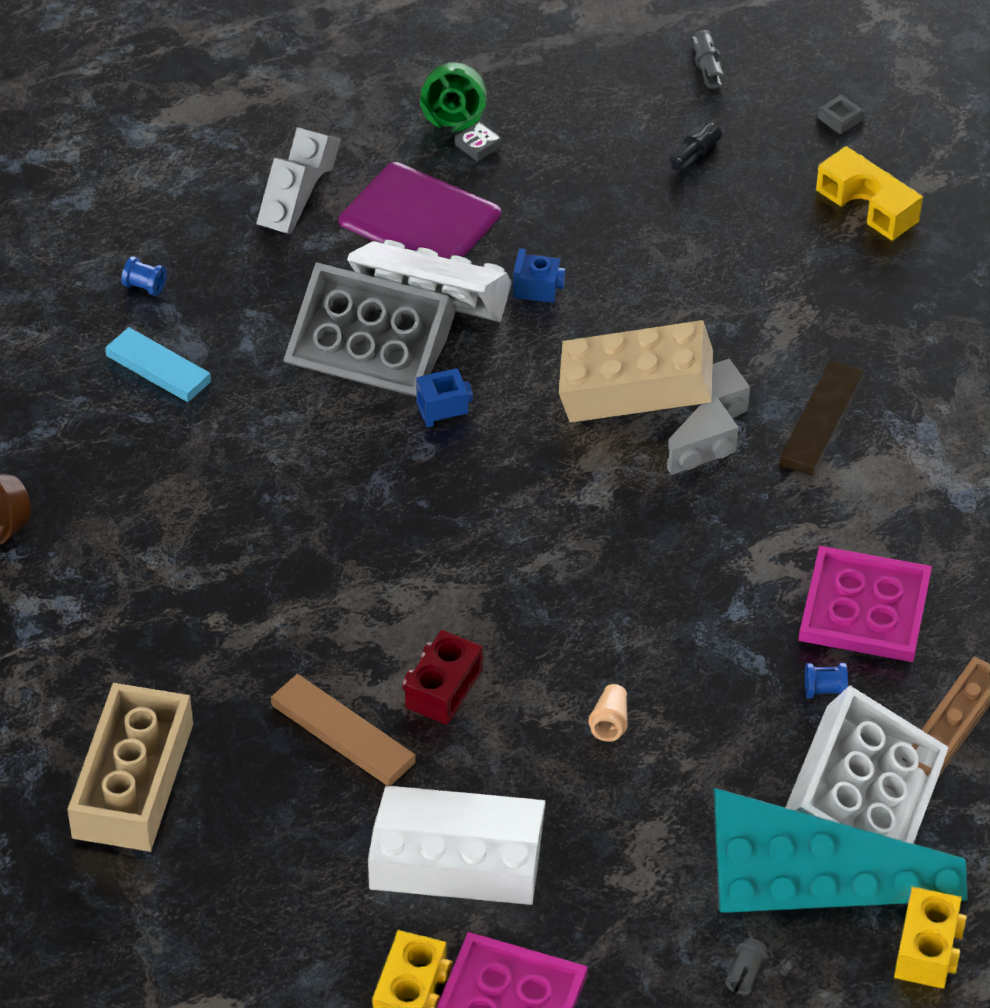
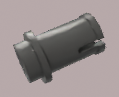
(747, 964)

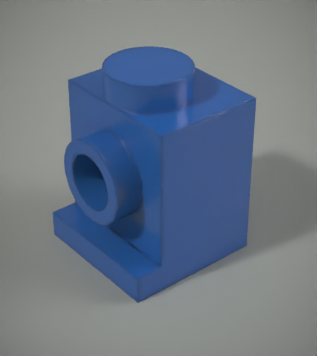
(537, 277)
(442, 395)

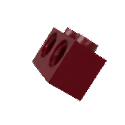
(443, 676)

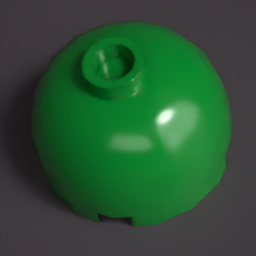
(453, 96)

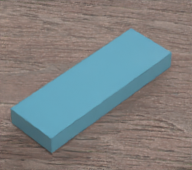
(158, 364)

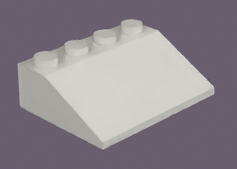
(471, 287)
(859, 772)
(456, 845)

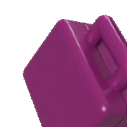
(419, 212)

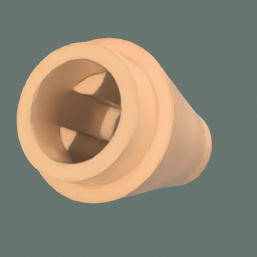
(610, 714)

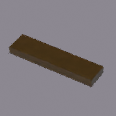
(821, 418)

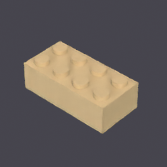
(636, 371)
(131, 767)

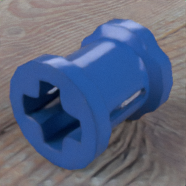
(144, 276)
(825, 679)

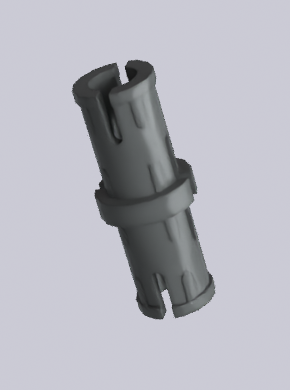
(708, 59)

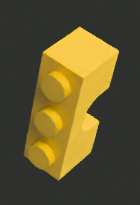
(891, 203)

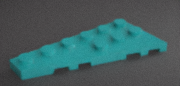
(801, 861)

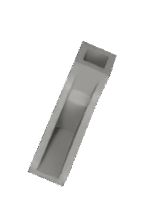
(295, 178)
(710, 429)

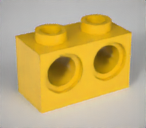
(929, 937)
(405, 981)

